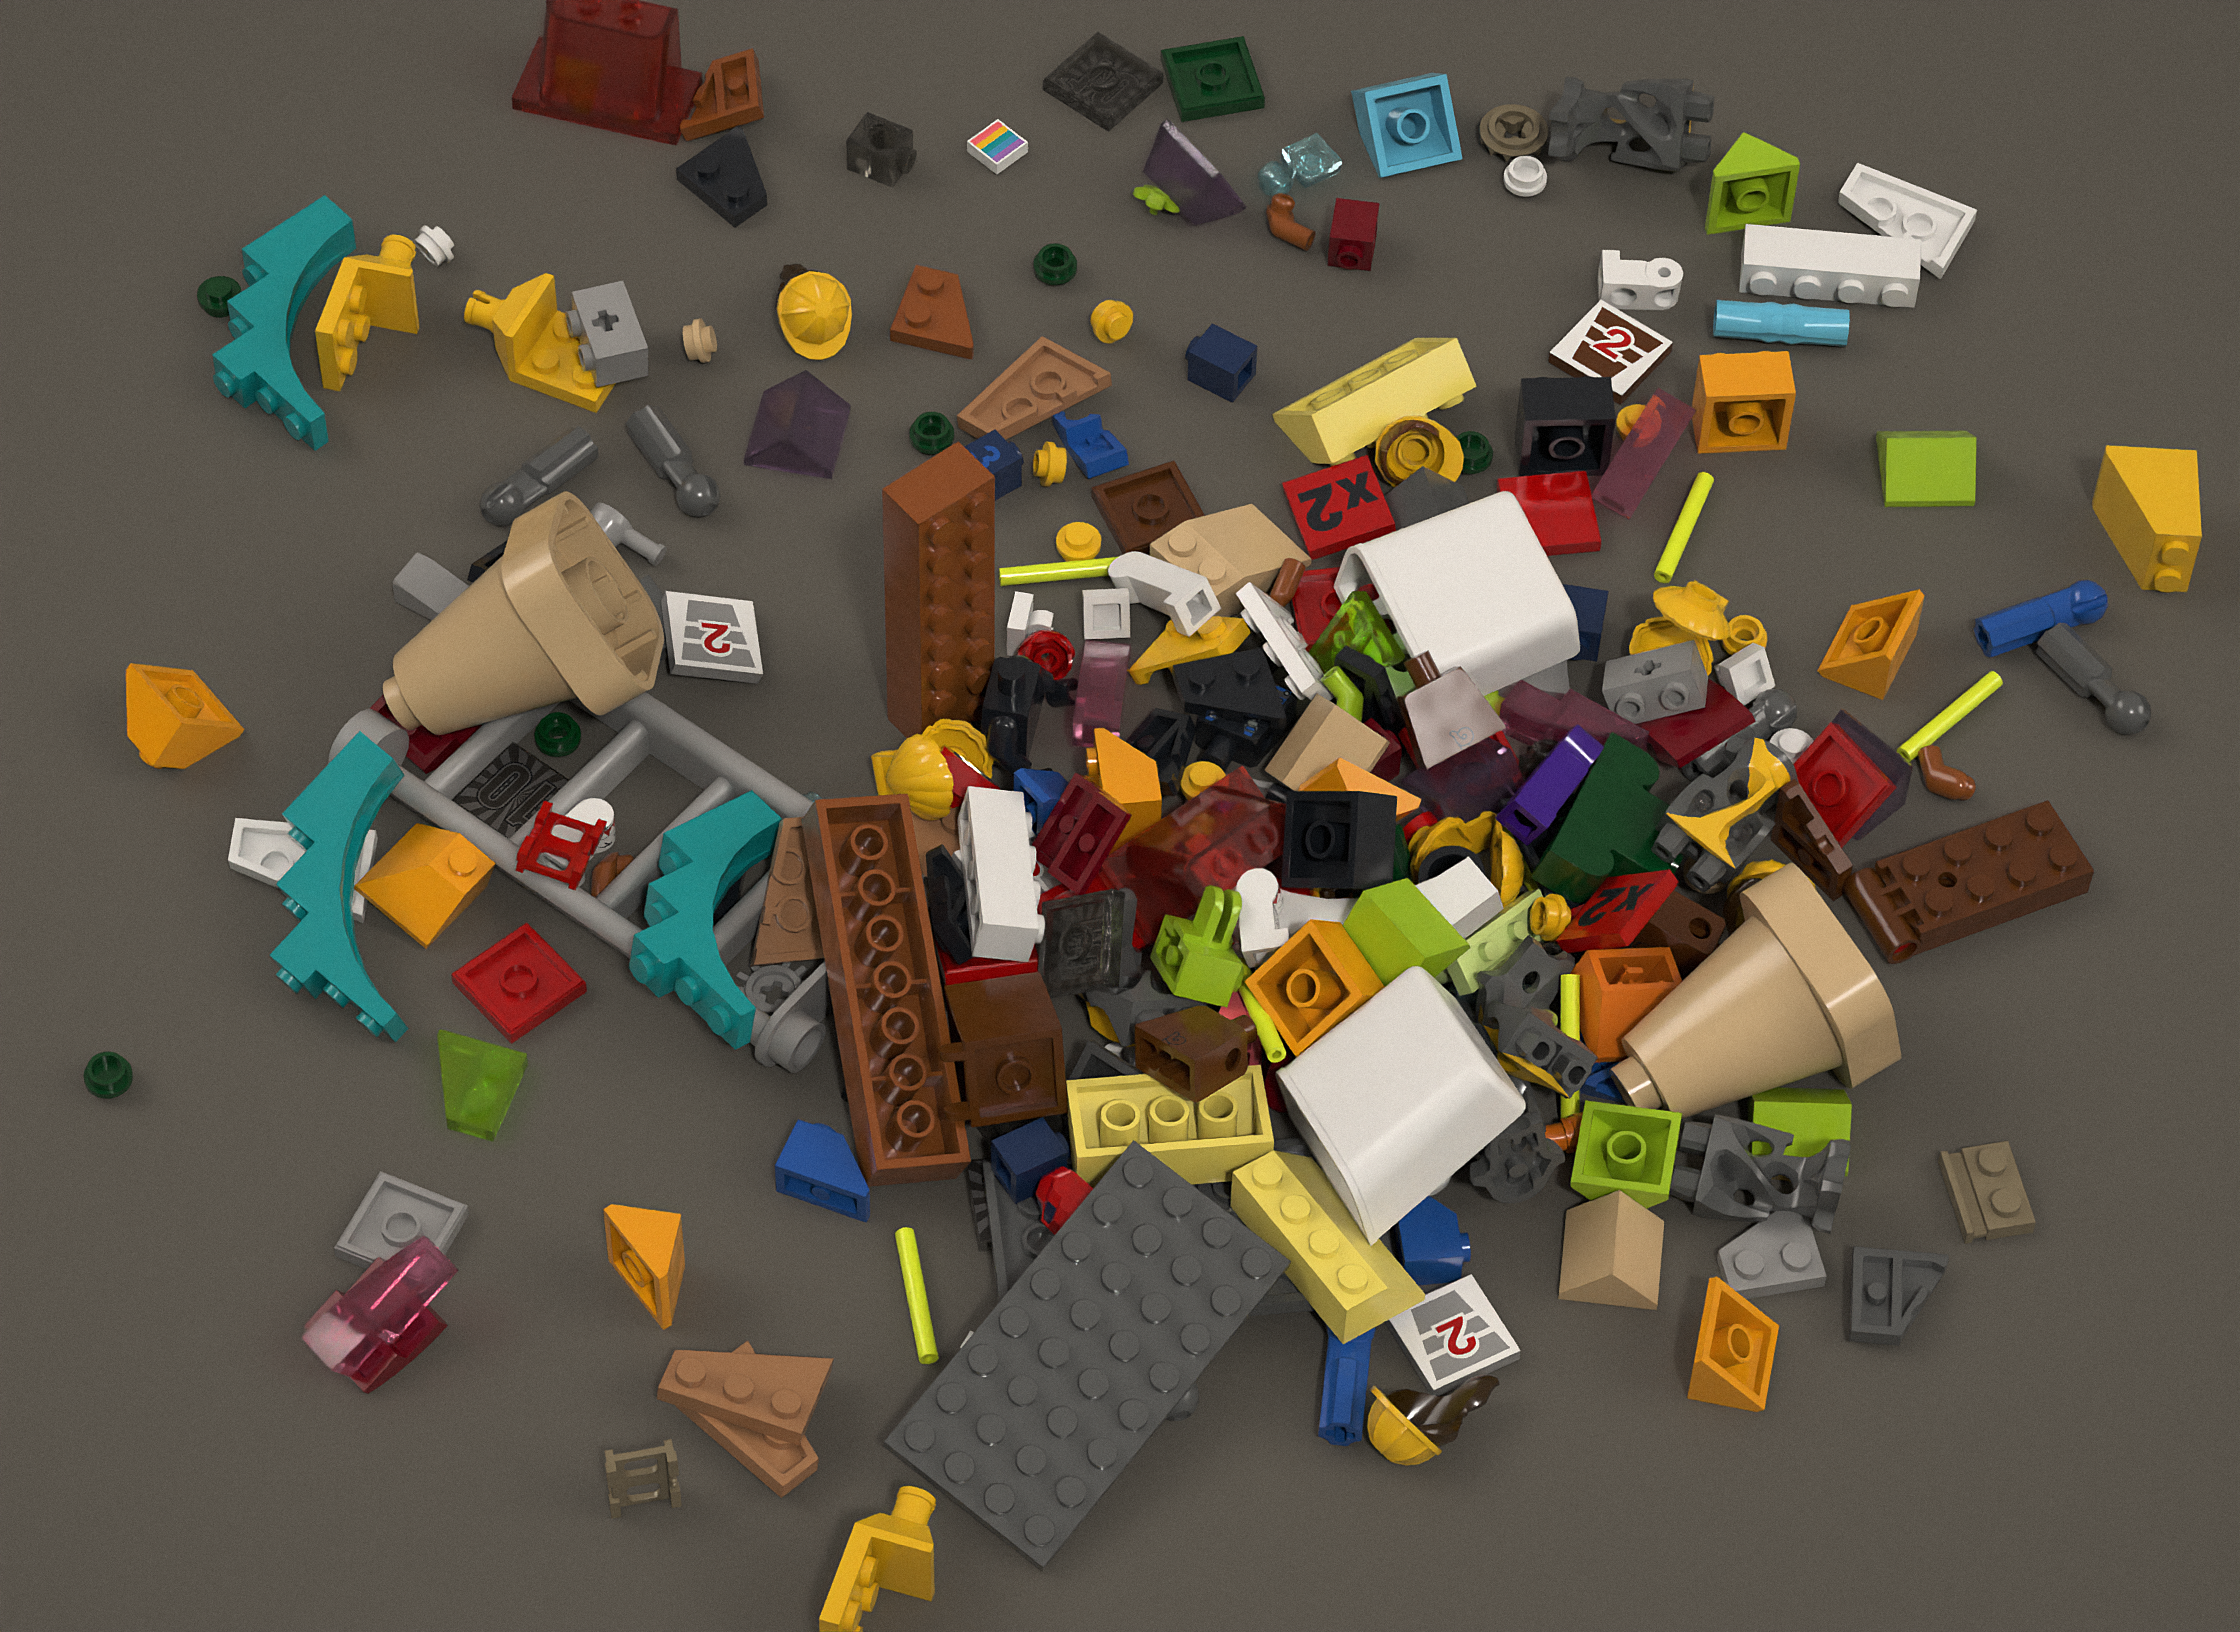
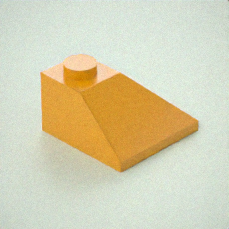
(175, 716)
(427, 881)

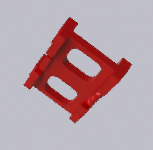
(542, 841)

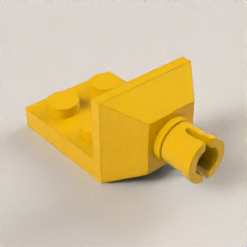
(366, 294)
(536, 342)
(883, 1553)

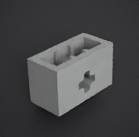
(608, 334)
(1656, 683)

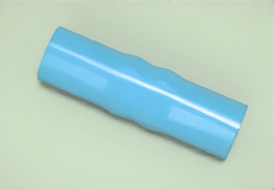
(1781, 323)

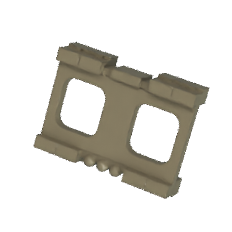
(663, 1473)

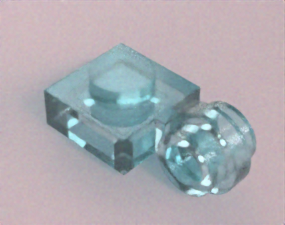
(1307, 160)

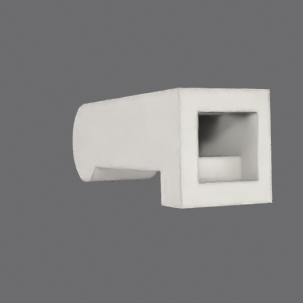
(1166, 589)

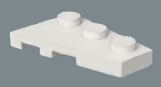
(1908, 211)
(1283, 643)
(267, 852)

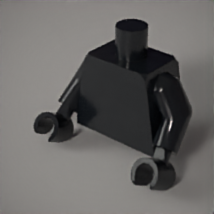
(1014, 708)

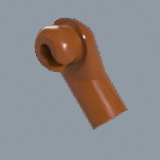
(1283, 223)
(1287, 581)
(1943, 779)
(608, 870)

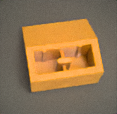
(1128, 778)

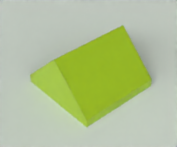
(1751, 186)
(1927, 468)
(1401, 930)
(1808, 1113)
(1626, 1152)

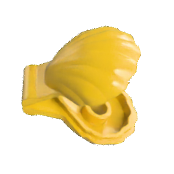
(1688, 615)
(923, 771)
(1475, 835)

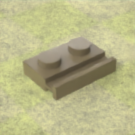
(1986, 1192)

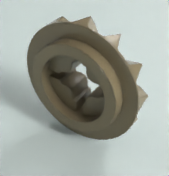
(1513, 119)

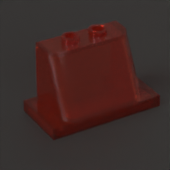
(610, 69)
(1197, 846)

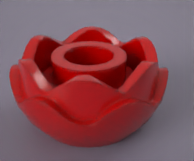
(1056, 644)

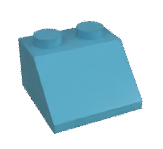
(1407, 123)

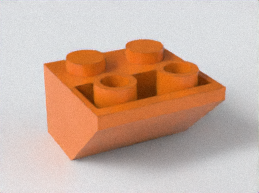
(1618, 992)

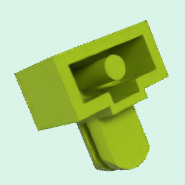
(1198, 954)

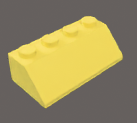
(1361, 404)
(1193, 1139)
(1332, 1264)

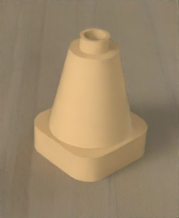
(533, 631)
(1763, 1010)

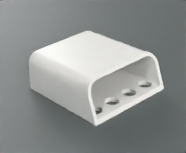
(1468, 592)
(1397, 1099)

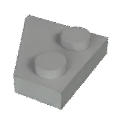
(1773, 1257)

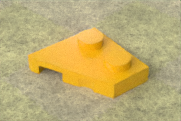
(1212, 639)

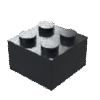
(1564, 425)
(1338, 840)

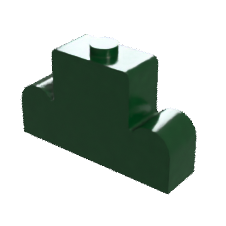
(1606, 825)

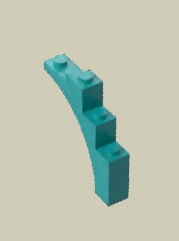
(281, 274)
(331, 827)
(680, 947)

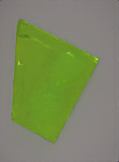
(1359, 628)
(478, 1083)

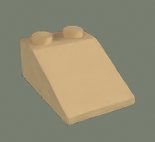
(1230, 552)

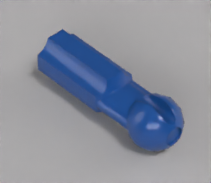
(2028, 621)
(1345, 1388)

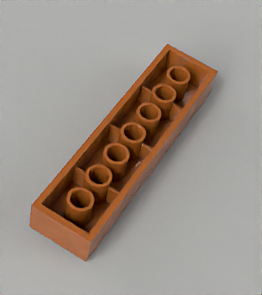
(939, 590)
(885, 989)

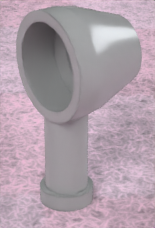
(621, 531)

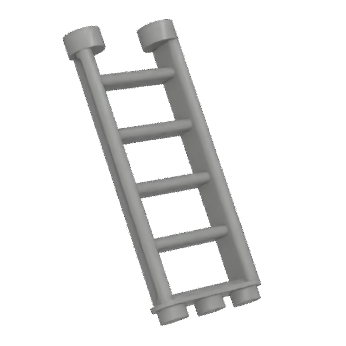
(643, 728)

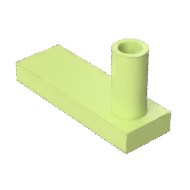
(1492, 944)

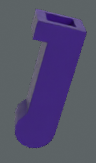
(1550, 784)

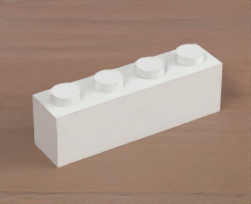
(1830, 266)
(999, 874)

